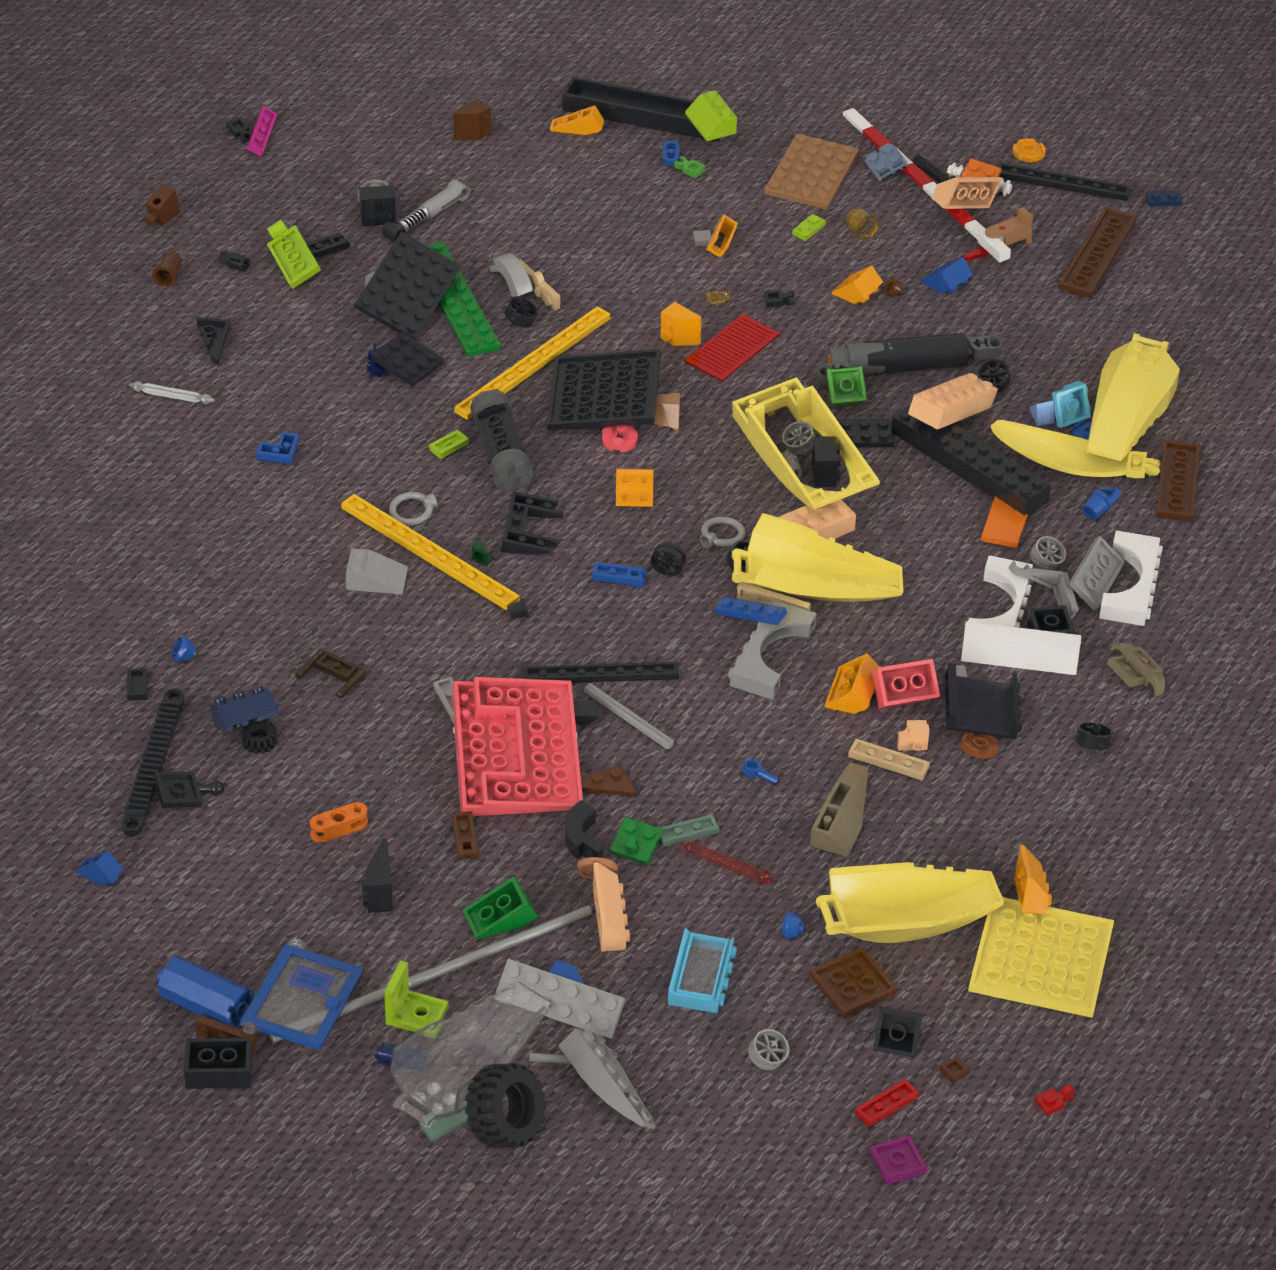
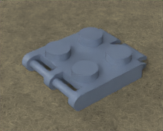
(884, 161)

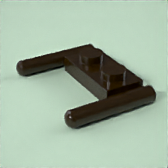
(335, 667)

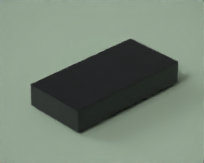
(137, 684)

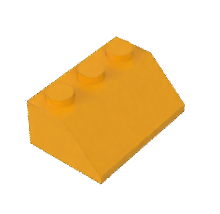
(852, 686)
(1031, 883)

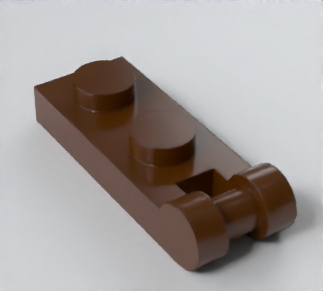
(464, 835)

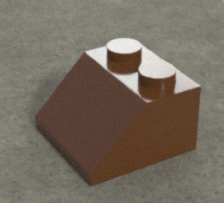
(472, 121)

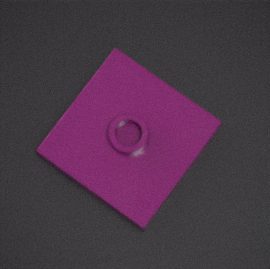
(898, 1159)

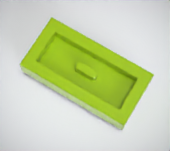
(809, 227)
(449, 444)

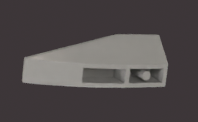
(604, 1074)

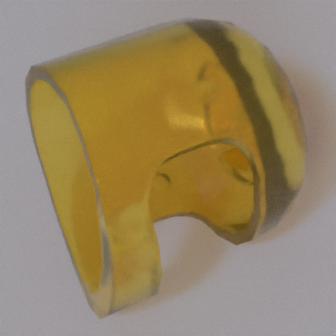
(857, 219)

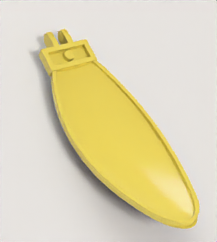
(1069, 452)

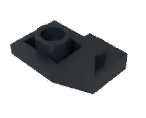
(586, 711)

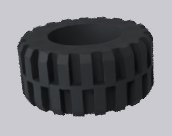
(486, 1105)

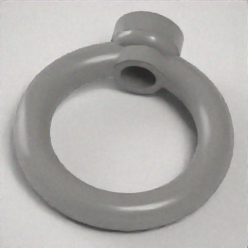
(428, 501)
(709, 539)

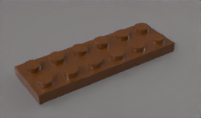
(1178, 480)

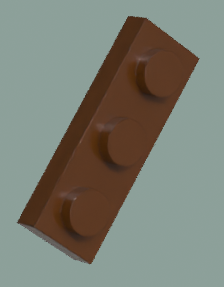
(211, 1028)

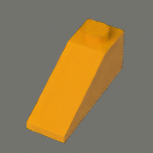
(580, 122)

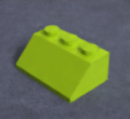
(712, 116)

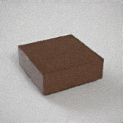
(954, 1070)

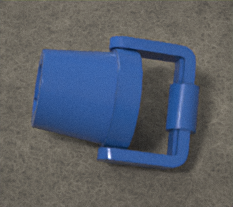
(1100, 502)

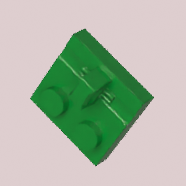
(636, 841)

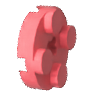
(611, 438)

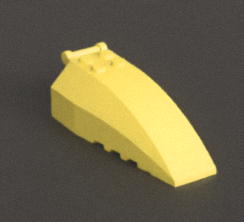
(1131, 395)
(808, 566)

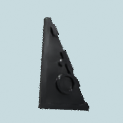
(214, 335)

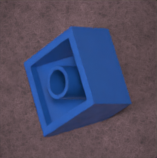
(948, 276)

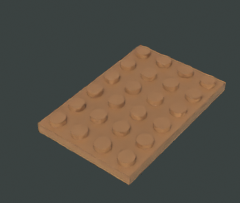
(811, 171)

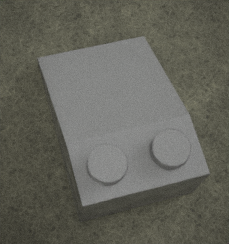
(374, 573)

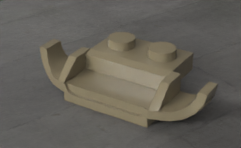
(1137, 668)

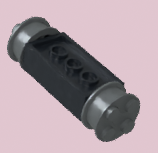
(501, 440)

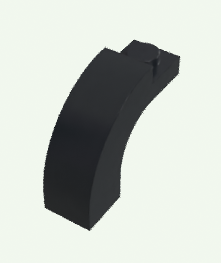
(577, 821)

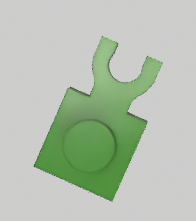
(690, 168)

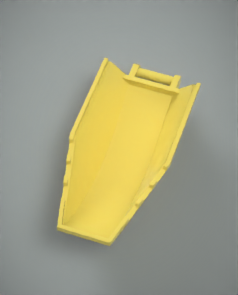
(906, 901)

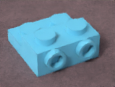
(1071, 404)

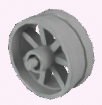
(801, 443)
(1045, 558)
(769, 1048)

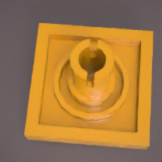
(634, 487)

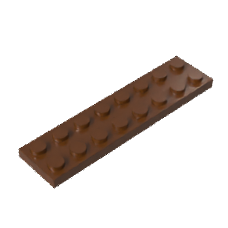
(1097, 252)

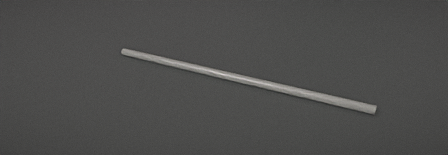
(468, 959)

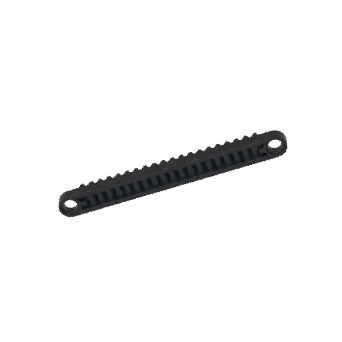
(152, 762)

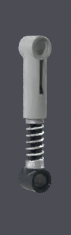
(454, 192)

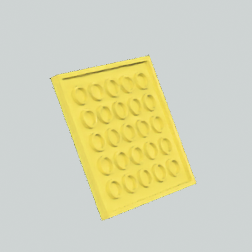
(1042, 958)

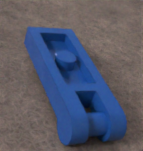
(619, 574)

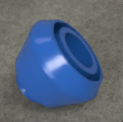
(183, 649)
(792, 925)

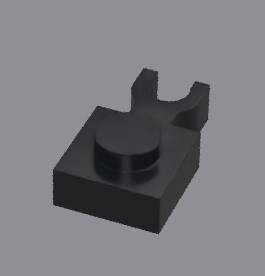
(239, 128)

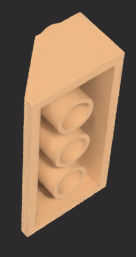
(967, 192)
(609, 909)

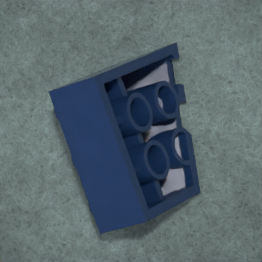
(242, 708)

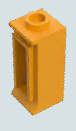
(727, 227)

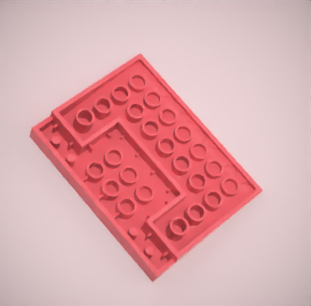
(515, 746)

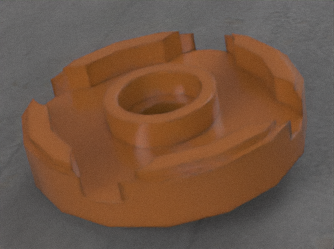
(979, 745)

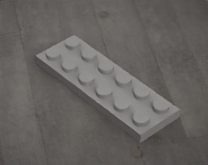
(571, 1001)

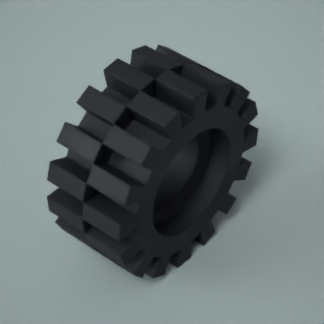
(259, 744)

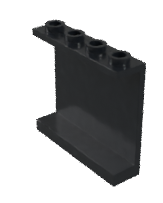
(982, 705)

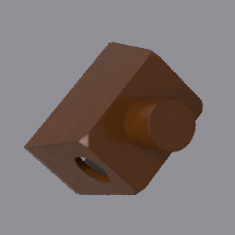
(162, 206)

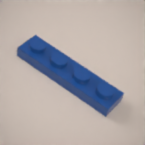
(751, 611)

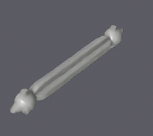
(171, 392)

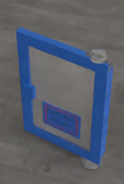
(301, 996)

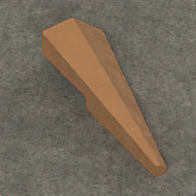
(668, 410)

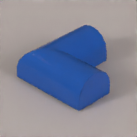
(281, 452)

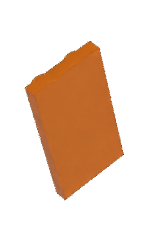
(1003, 525)

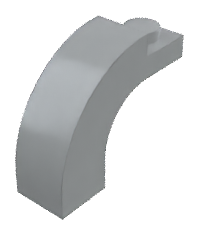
(513, 273)

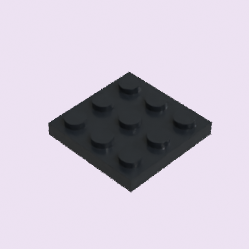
(407, 359)

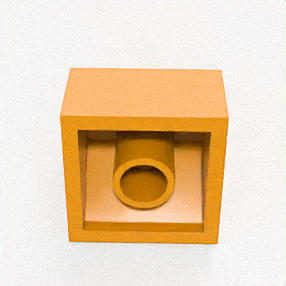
(859, 286)
(680, 326)

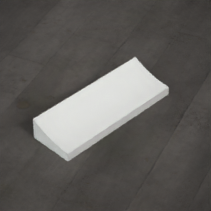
(1021, 648)

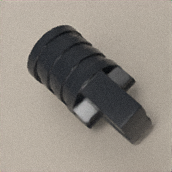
(232, 260)

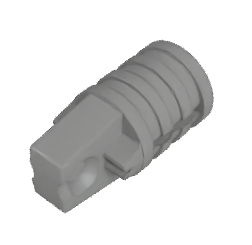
(793, 462)

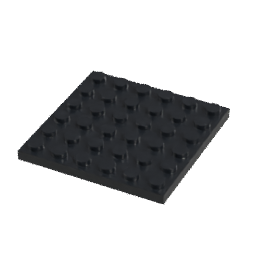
(604, 389)

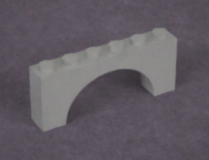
(749, 670)

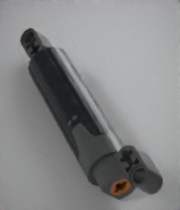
(910, 354)

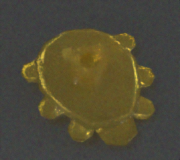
(717, 297)

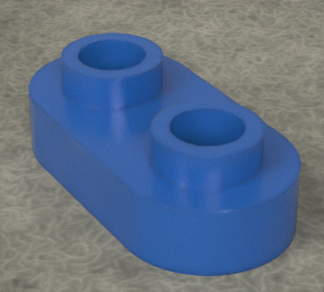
(670, 153)

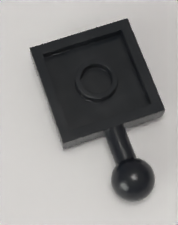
(182, 790)

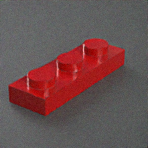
(886, 1103)

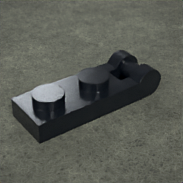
(328, 245)

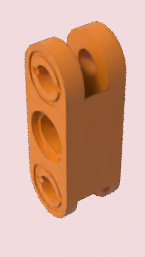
(338, 822)

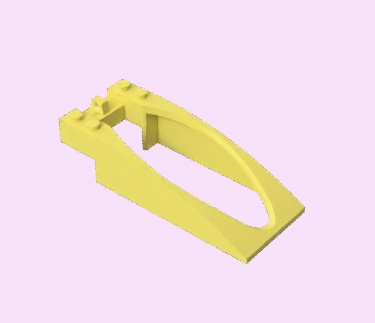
(808, 407)

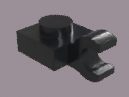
(777, 298)

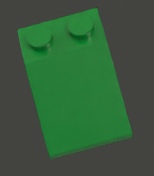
(500, 910)

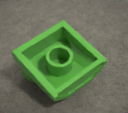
(846, 386)

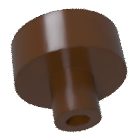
(893, 287)

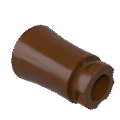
(167, 270)

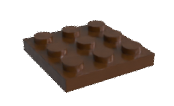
(853, 982)

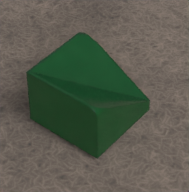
(481, 554)

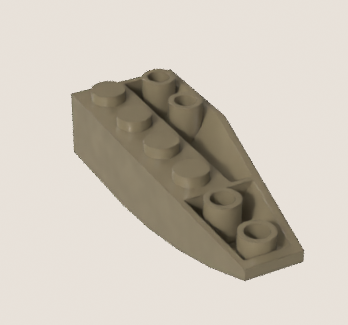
(842, 812)

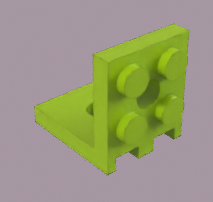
(403, 1004)

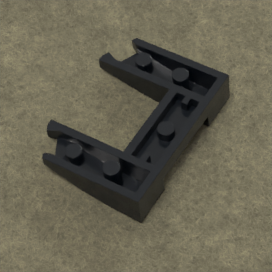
(515, 538)

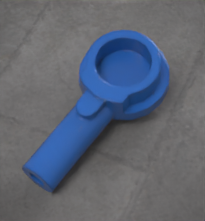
(753, 768)

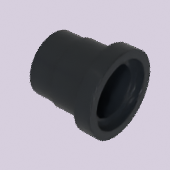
(518, 609)

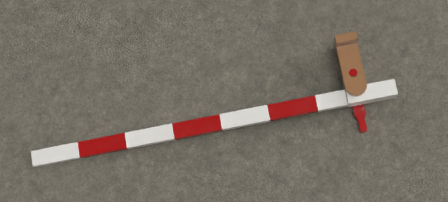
(992, 239)

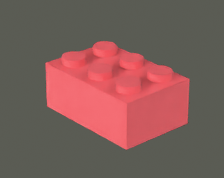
(905, 683)

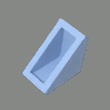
(1043, 413)

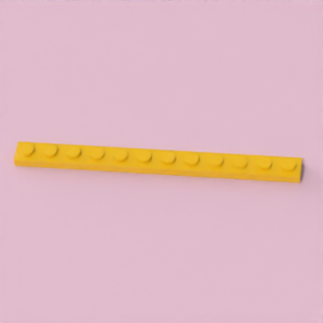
(539, 357)
(430, 552)

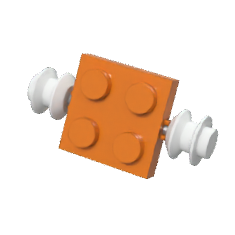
(979, 169)

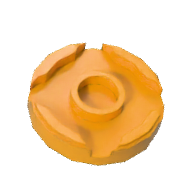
(1028, 150)

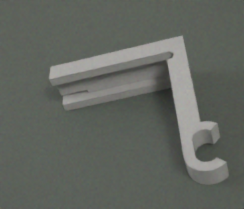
(1056, 579)

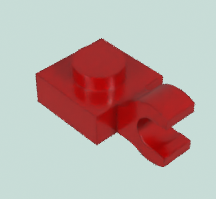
(1053, 1101)

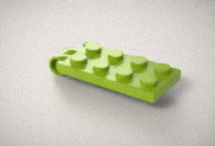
(292, 253)

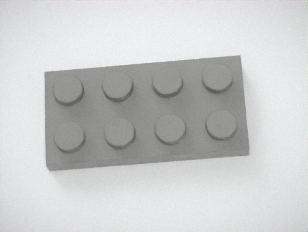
(1096, 573)

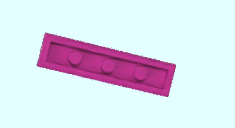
(261, 131)

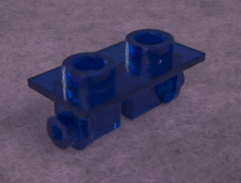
(372, 367)

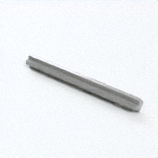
(629, 716)

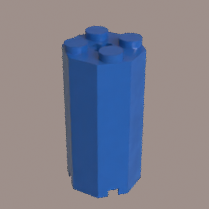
(203, 991)

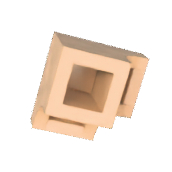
(914, 736)

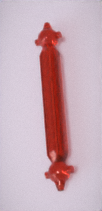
(727, 862)

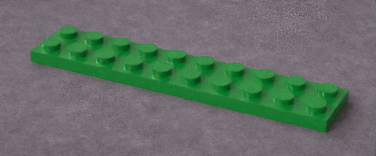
(465, 314)

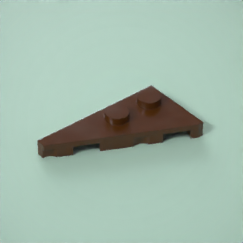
(608, 781)

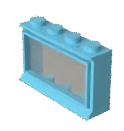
(701, 972)

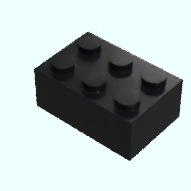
(218, 1063)

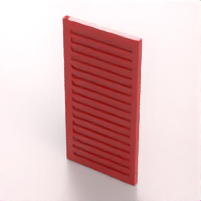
(732, 347)

